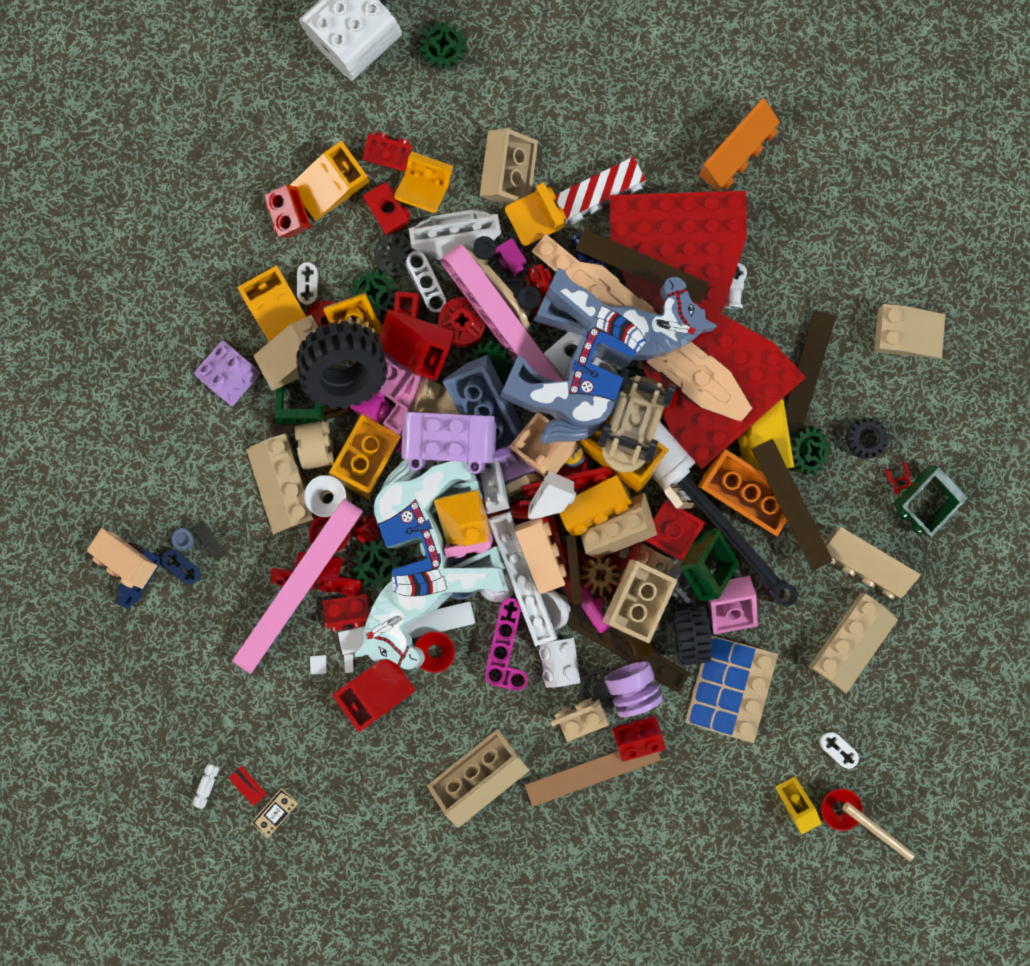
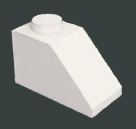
(551, 496)

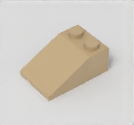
(909, 331)
(278, 357)

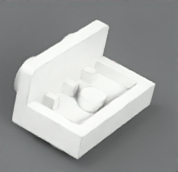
(559, 663)

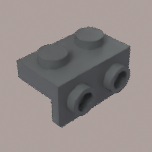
(682, 589)

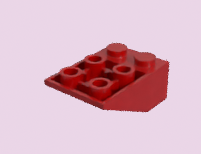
(415, 343)
(374, 693)

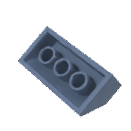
(477, 392)

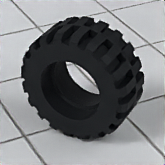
(337, 344)

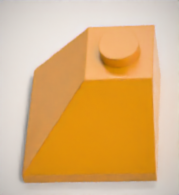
(355, 308)
(463, 518)

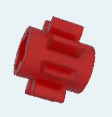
(538, 277)
(366, 528)

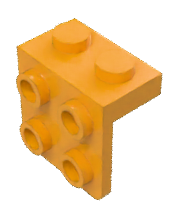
(424, 182)
(535, 215)

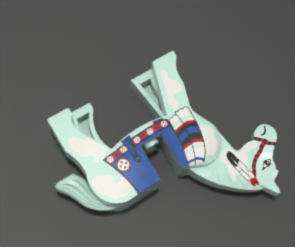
(408, 517)

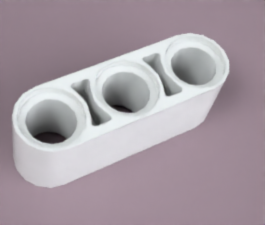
(425, 271)

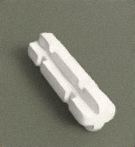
(205, 786)

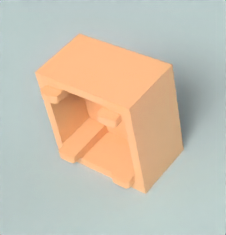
(538, 455)

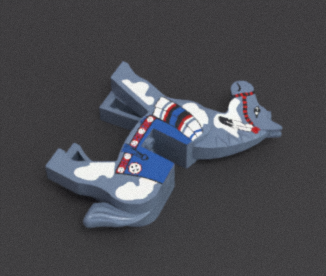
(610, 333)

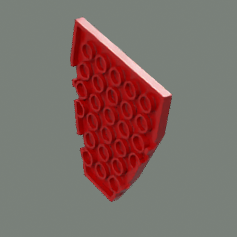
(686, 231)
(759, 370)

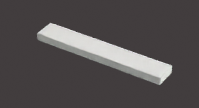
(521, 579)
(438, 620)

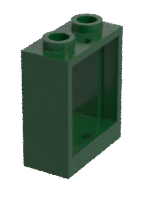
(296, 416)
(948, 508)
(708, 585)

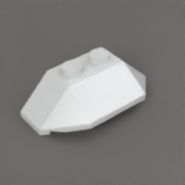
(443, 232)

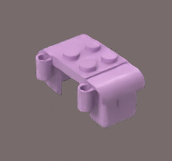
(448, 439)

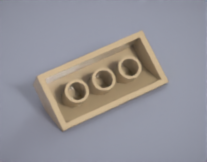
(280, 483)
(870, 563)
(853, 642)
(477, 778)

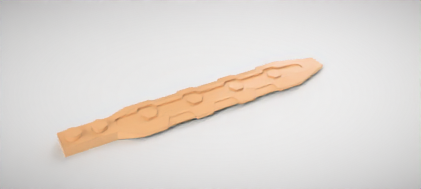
(689, 367)

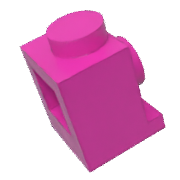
(511, 257)

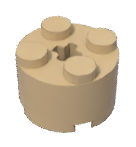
(314, 445)

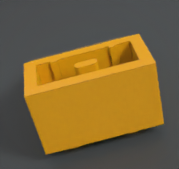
(330, 181)
(271, 302)

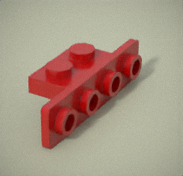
(580, 475)
(327, 581)

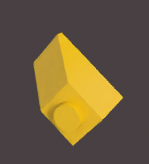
(798, 805)

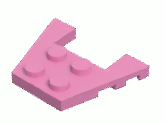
(401, 389)

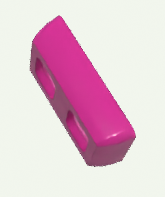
(593, 609)

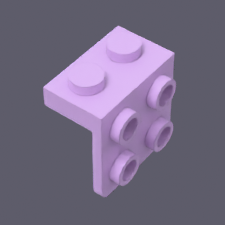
(227, 373)

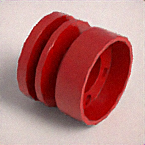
(464, 336)

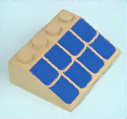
(732, 689)

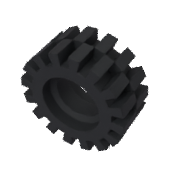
(880, 438)

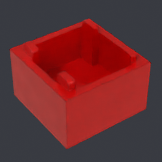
(675, 530)

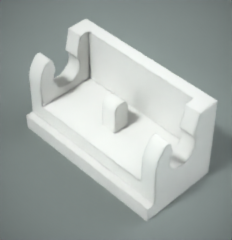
(494, 488)

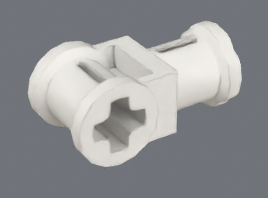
(734, 297)

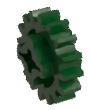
(434, 44)
(383, 290)
(496, 355)
(809, 450)
(363, 567)

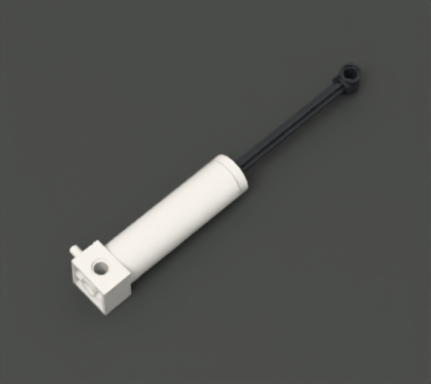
(674, 471)

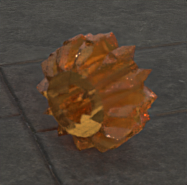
(607, 578)

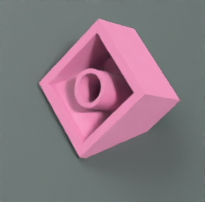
(735, 607)

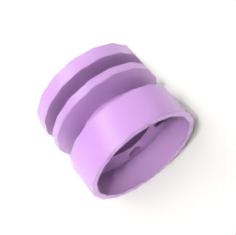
(633, 689)

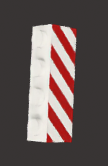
(596, 191)

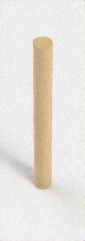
(878, 831)

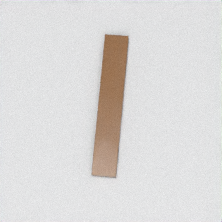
(584, 776)

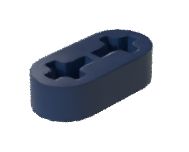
(177, 571)

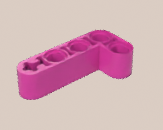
(507, 642)

